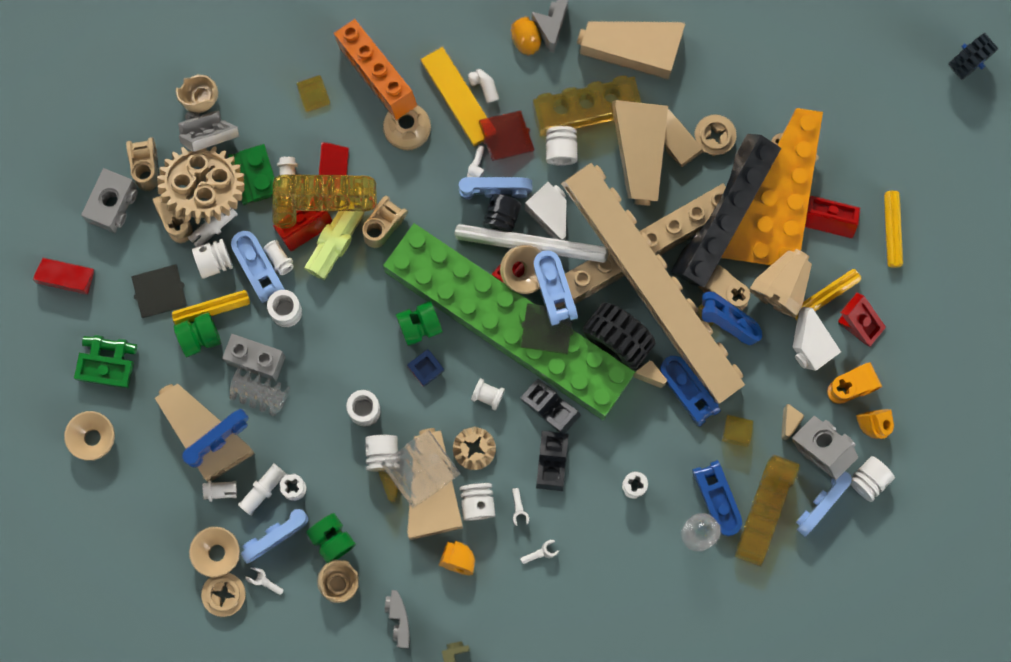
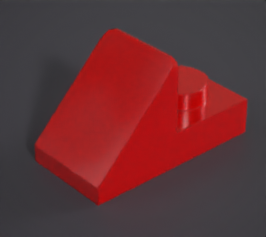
(861, 320)

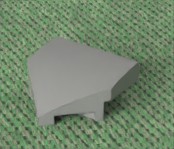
(205, 130)

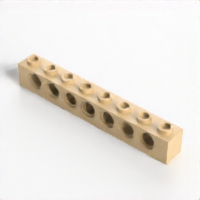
(663, 234)

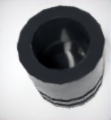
(501, 213)

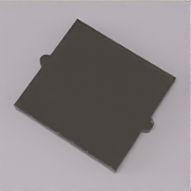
(159, 291)
(539, 333)

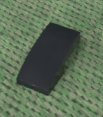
(550, 406)
(552, 461)

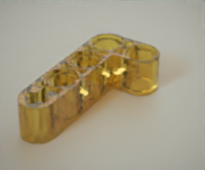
(320, 193)
(766, 509)

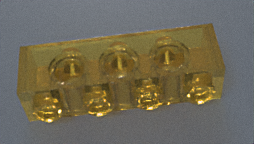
(543, 107)

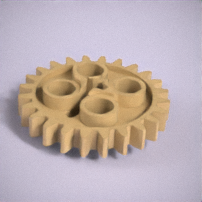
(182, 172)

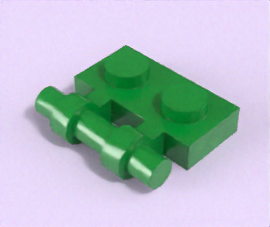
(103, 369)

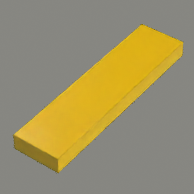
(455, 93)

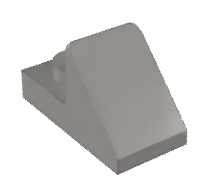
(550, 25)

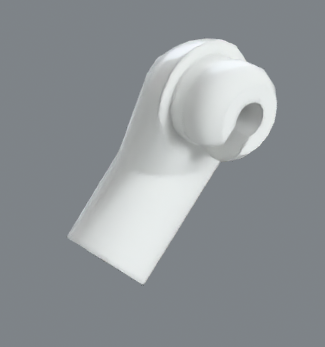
(486, 82)

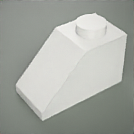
(549, 210)
(813, 341)

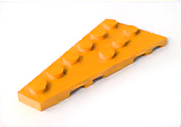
(780, 206)

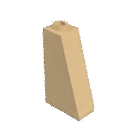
(634, 45)
(641, 147)
(192, 422)
(436, 513)

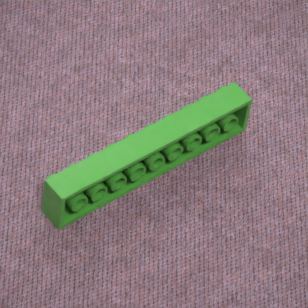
(496, 316)

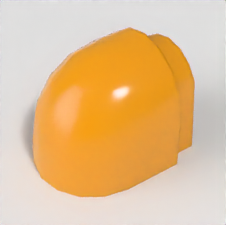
(526, 36)
(876, 423)
(458, 558)

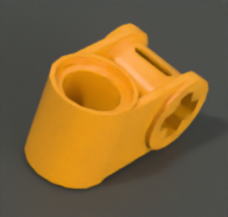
(857, 383)

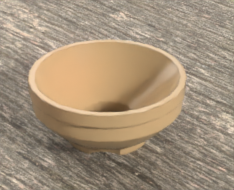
(408, 138)
(528, 281)
(78, 429)
(201, 547)

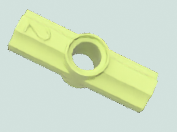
(333, 243)

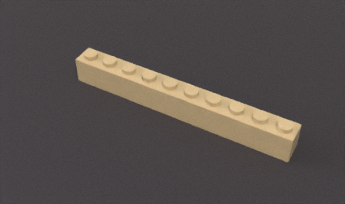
(652, 282)

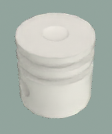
(561, 145)
(212, 258)
(284, 308)
(363, 408)
(378, 449)
(871, 478)
(474, 496)

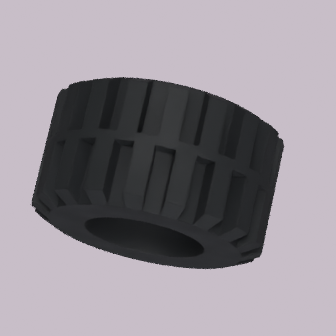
(619, 335)

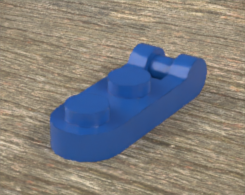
(730, 318)
(688, 389)
(215, 438)
(719, 498)

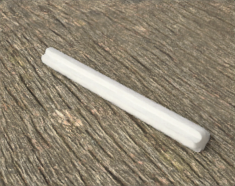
(511, 240)

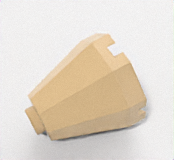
(784, 283)

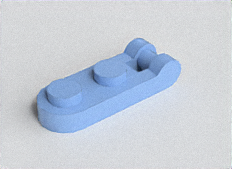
(487, 186)
(255, 264)
(554, 287)
(823, 502)
(275, 535)

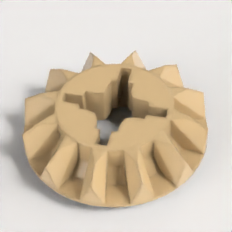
(719, 125)
(477, 460)
(213, 602)

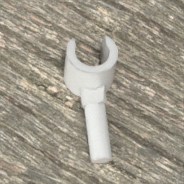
(474, 170)
(518, 506)
(540, 553)
(262, 580)

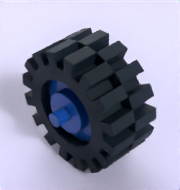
(973, 56)

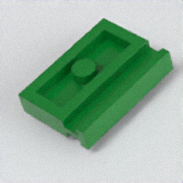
(257, 173)

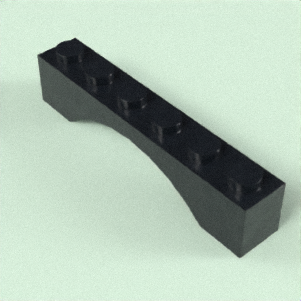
(707, 247)

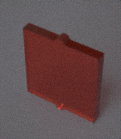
(506, 135)

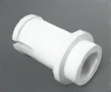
(287, 165)
(278, 257)
(219, 490)

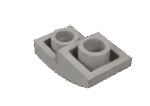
(397, 611)

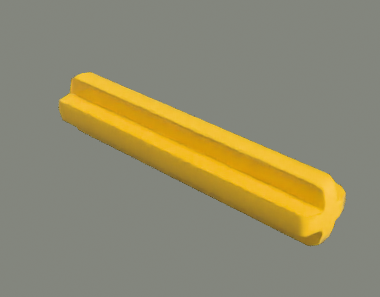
(893, 229)
(832, 290)
(212, 306)

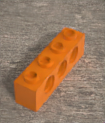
(375, 69)

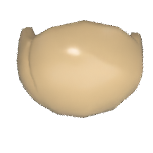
(197, 93)
(338, 581)

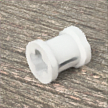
(487, 394)
(293, 479)
(642, 483)

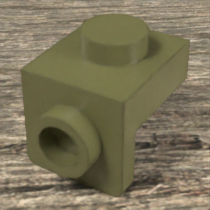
(453, 649)

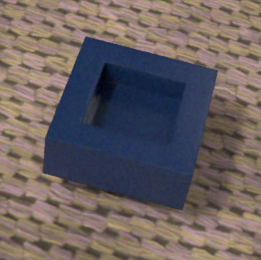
(425, 368)

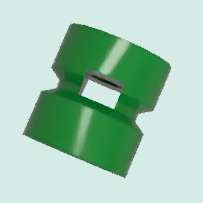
(428, 326)
(200, 333)
(337, 545)

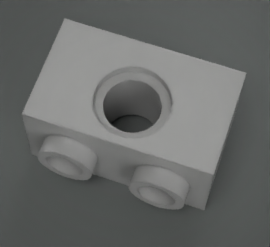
(107, 186)
(254, 357)
(832, 459)

